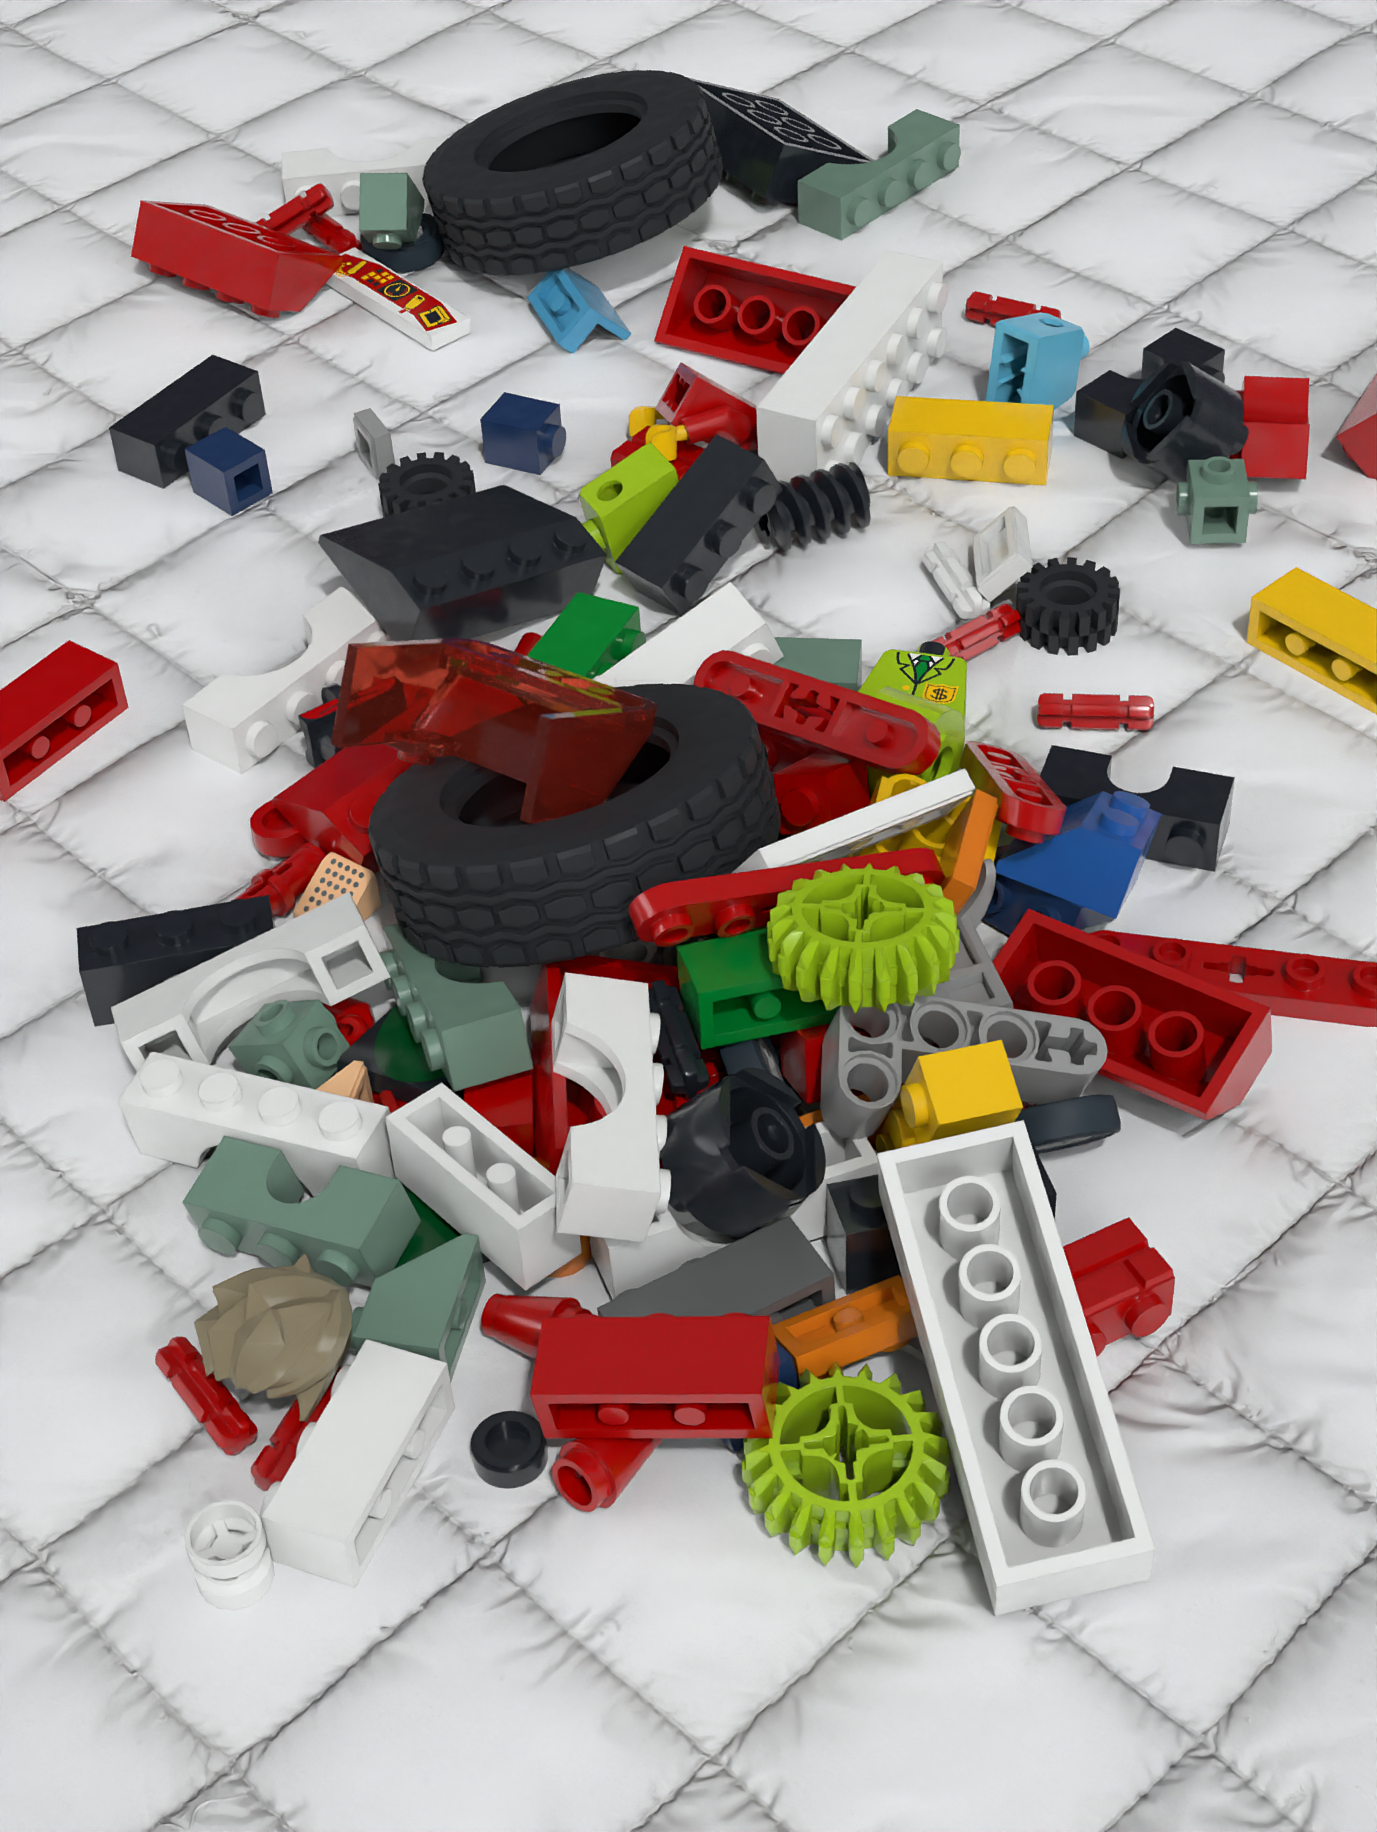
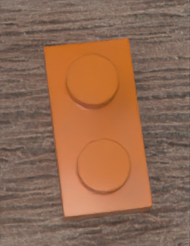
(848, 1328)

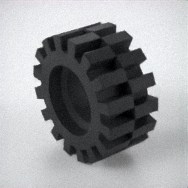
(424, 482)
(1068, 606)

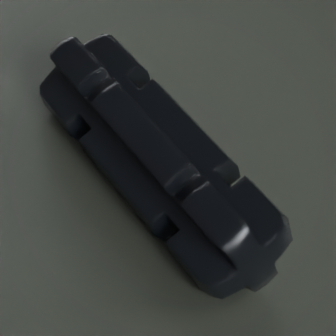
(677, 1044)

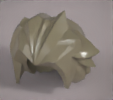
(278, 1332)

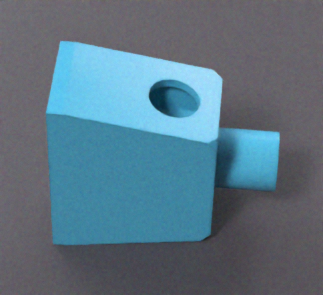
(1036, 360)

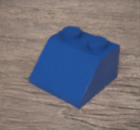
(1093, 855)

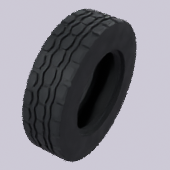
(573, 172)
(518, 894)

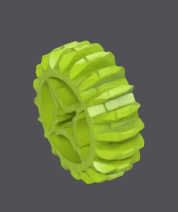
(863, 938)
(885, 1437)

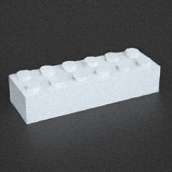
(854, 369)
(1013, 1370)

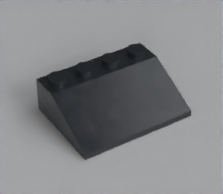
(770, 143)
(467, 564)

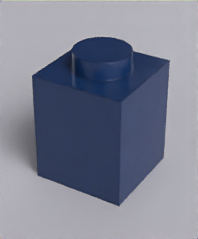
(522, 433)
(228, 471)

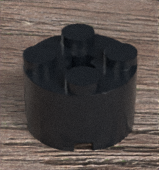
(1183, 418)
(741, 1153)

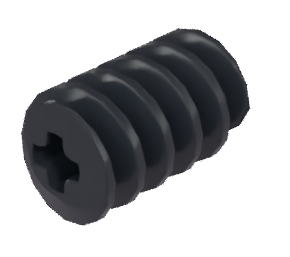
(815, 503)

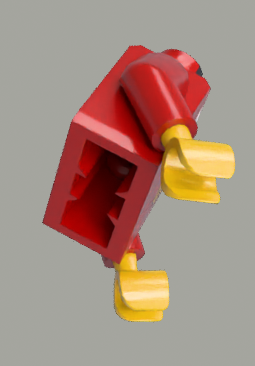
(698, 412)

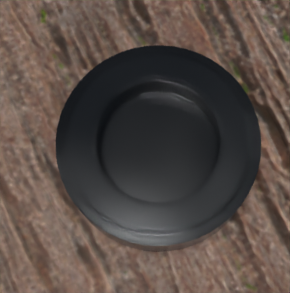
(509, 1449)

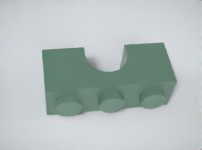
(347, 1231)

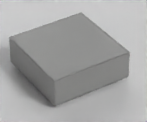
(373, 442)

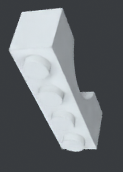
(342, 176)
(249, 716)
(309, 958)
(189, 1106)
(610, 1167)
(681, 1237)

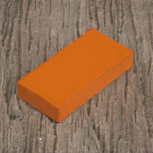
(966, 848)

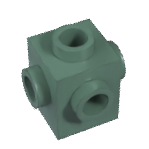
(1217, 500)
(291, 1043)

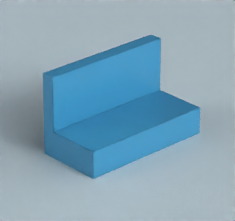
(573, 308)

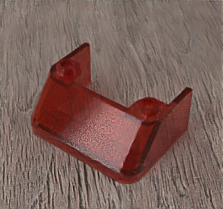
(495, 710)

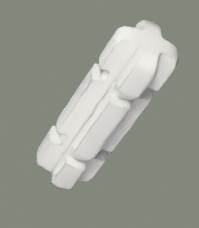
(956, 582)

